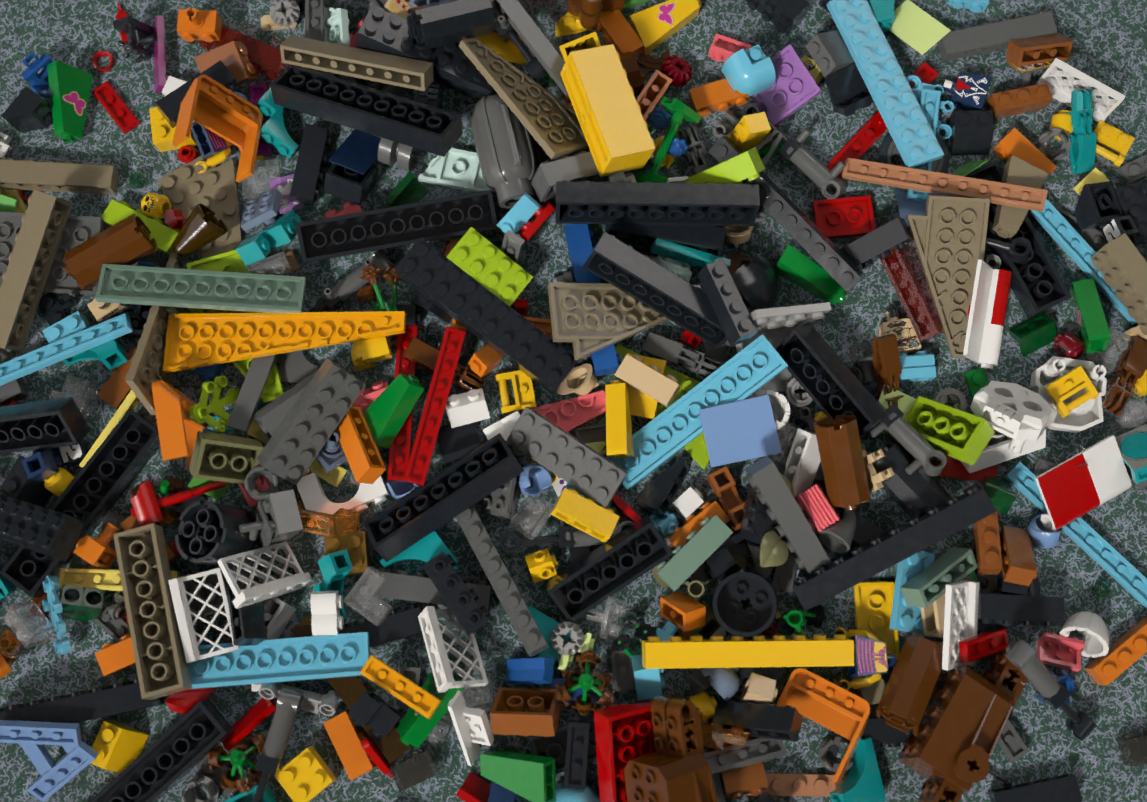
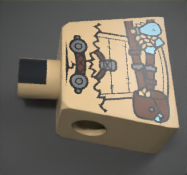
(104, 311)
(903, 329)

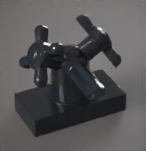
(138, 36)

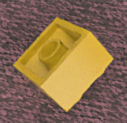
(117, 746)

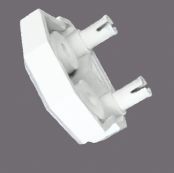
(1013, 412)
(1085, 415)

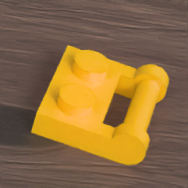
(1114, 140)
(1067, 386)
(522, 390)

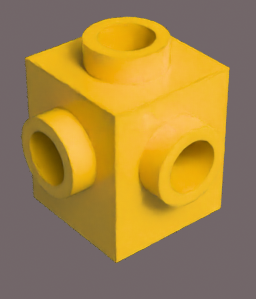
(541, 565)

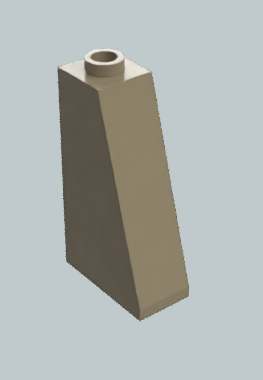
(1016, 172)

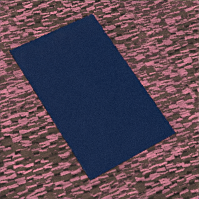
(357, 151)

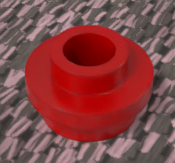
(187, 158)

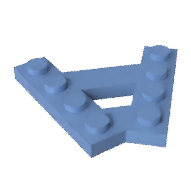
(33, 737)

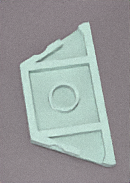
(336, 27)
(456, 170)

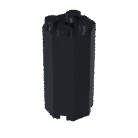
(450, 22)
(911, 492)

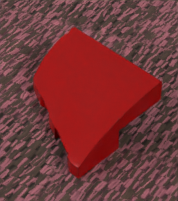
(186, 700)

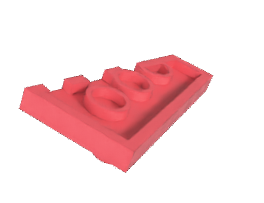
(576, 411)

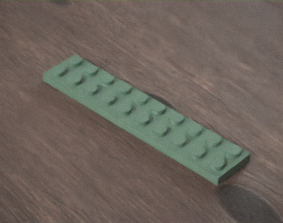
(200, 289)

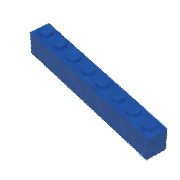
(579, 248)

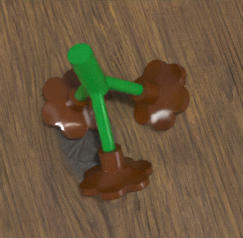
(167, 488)

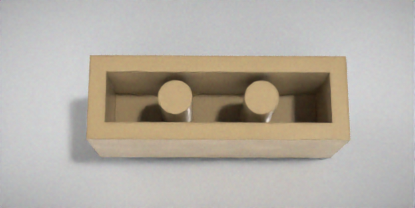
(648, 379)

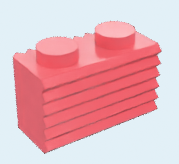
(816, 508)

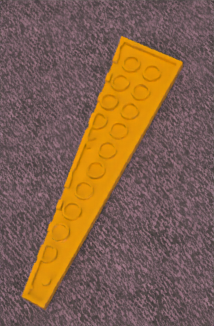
(220, 338)

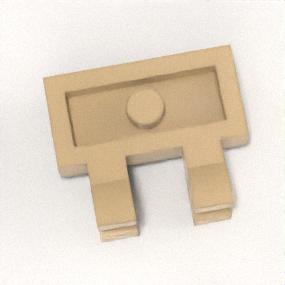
(874, 478)

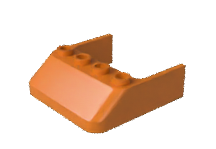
(223, 114)
(174, 424)
(829, 707)

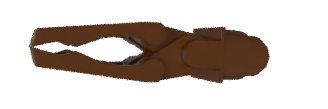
(427, 356)
(887, 366)
(1129, 369)

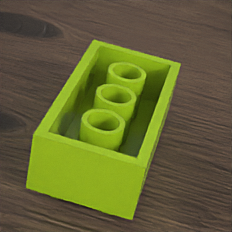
(489, 266)
(950, 429)

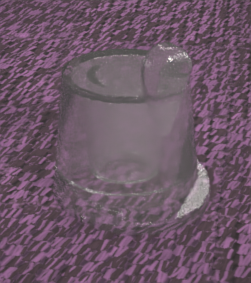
(1132, 416)

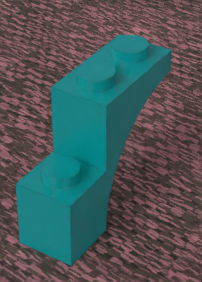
(274, 129)
(277, 234)
(110, 353)
(334, 571)

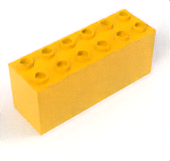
(607, 110)

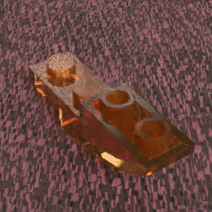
(717, 736)

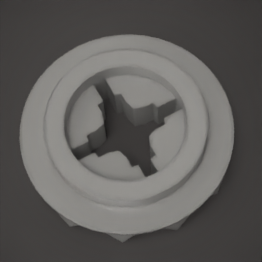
(292, 12)
(953, 395)
(793, 397)
(557, 641)

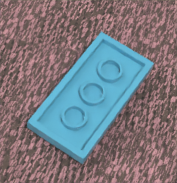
(906, 617)

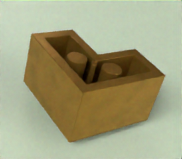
(357, 547)

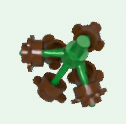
(574, 680)
(239, 758)

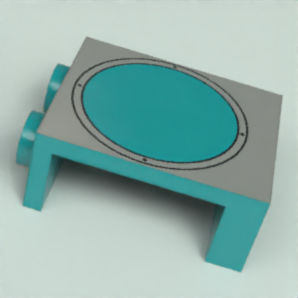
(1134, 452)

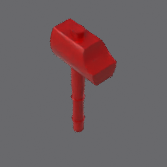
(148, 506)

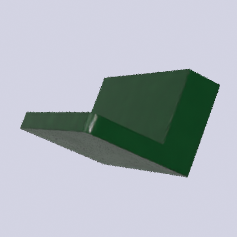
(406, 191)
(1034, 333)

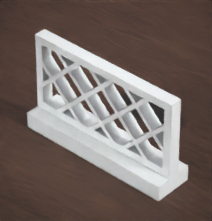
(1062, 89)
(274, 587)
(184, 617)
(959, 620)
(438, 649)

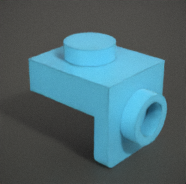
(666, 524)

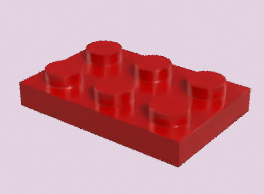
(844, 216)

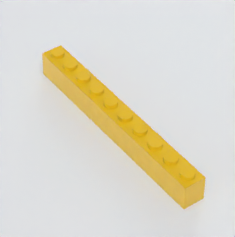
(747, 652)

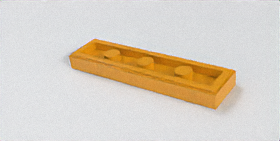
(400, 687)

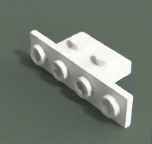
(470, 726)

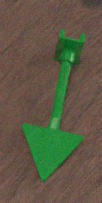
(680, 113)

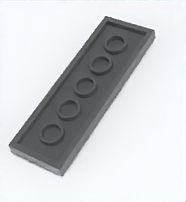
(567, 457)

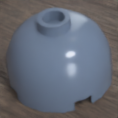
(723, 680)

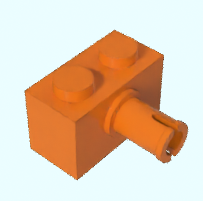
(199, 25)
(97, 549)
(682, 612)

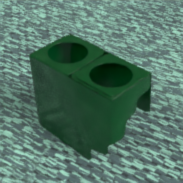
(1000, 493)
(74, 610)

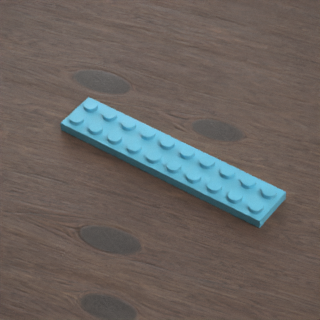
(885, 82)
(682, 422)
(282, 661)

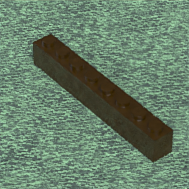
(350, 691)

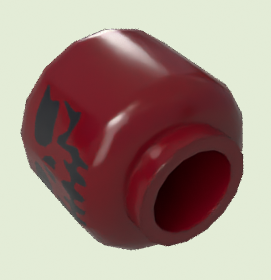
(1069, 345)

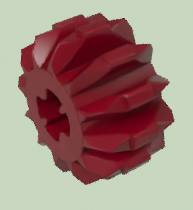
(677, 70)

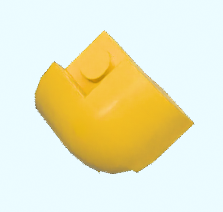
(368, 351)

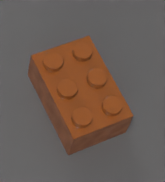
(525, 712)

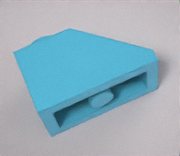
(518, 214)

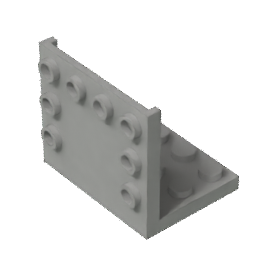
(776, 326)

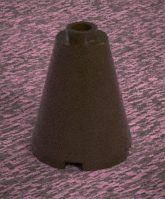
(198, 231)

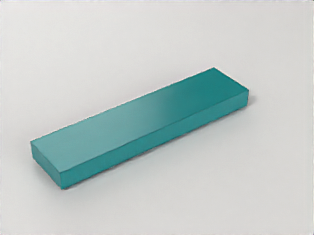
(685, 254)

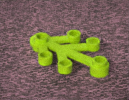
(200, 411)

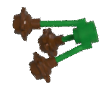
(368, 292)

